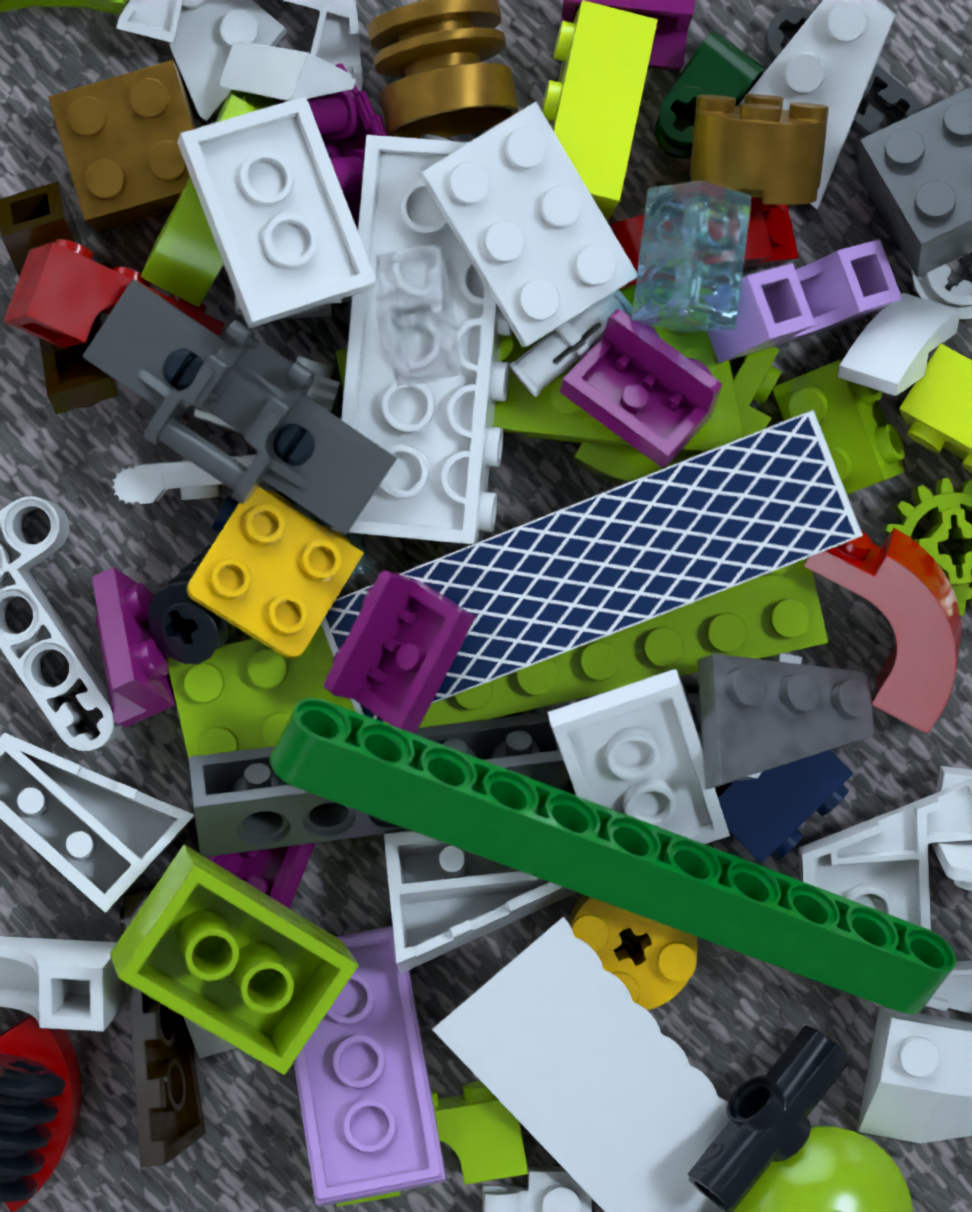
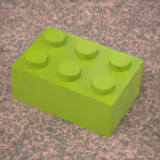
(233, 960)

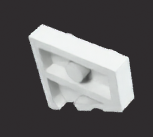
(205, 41)

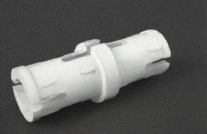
(566, 344)

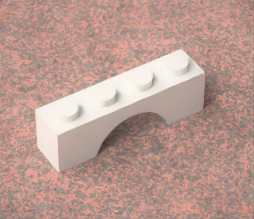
(61, 982)

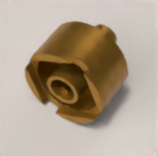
(760, 147)

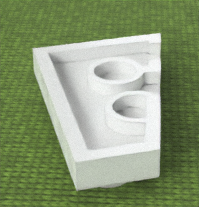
(830, 66)

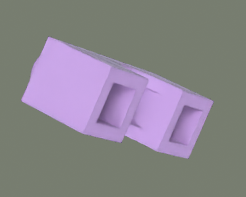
(808, 300)

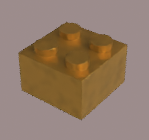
(125, 144)

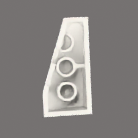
(918, 1078)

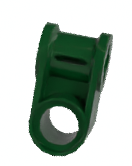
(712, 70)

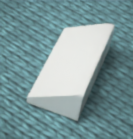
(281, 73)

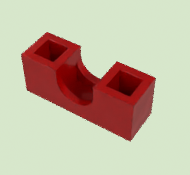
(66, 290)

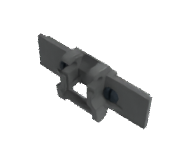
(252, 389)

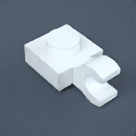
(546, 1191)

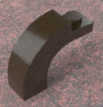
(29, 222)

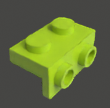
(852, 424)

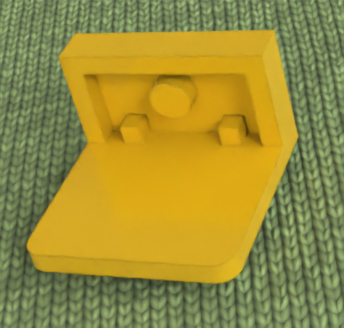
(274, 572)

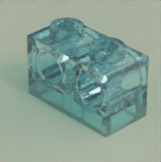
(691, 257)

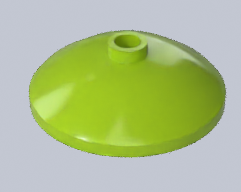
(831, 1174)

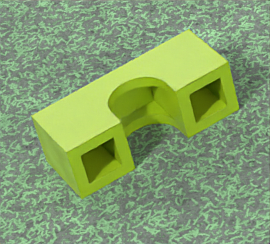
(481, 1135)

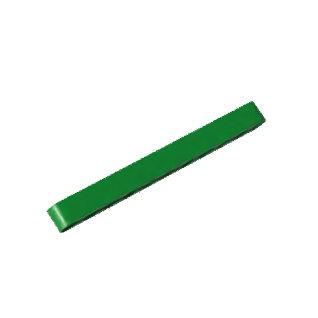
(609, 856)

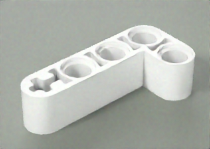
(47, 630)

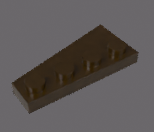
(164, 1068)

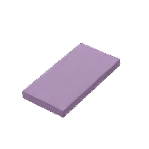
(369, 1084)

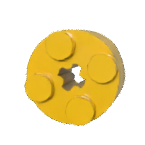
(654, 973)

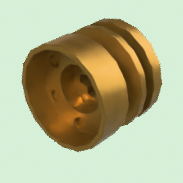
(440, 55)

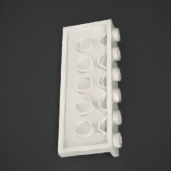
(436, 427)

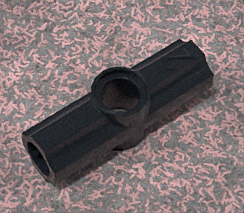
(768, 1119)

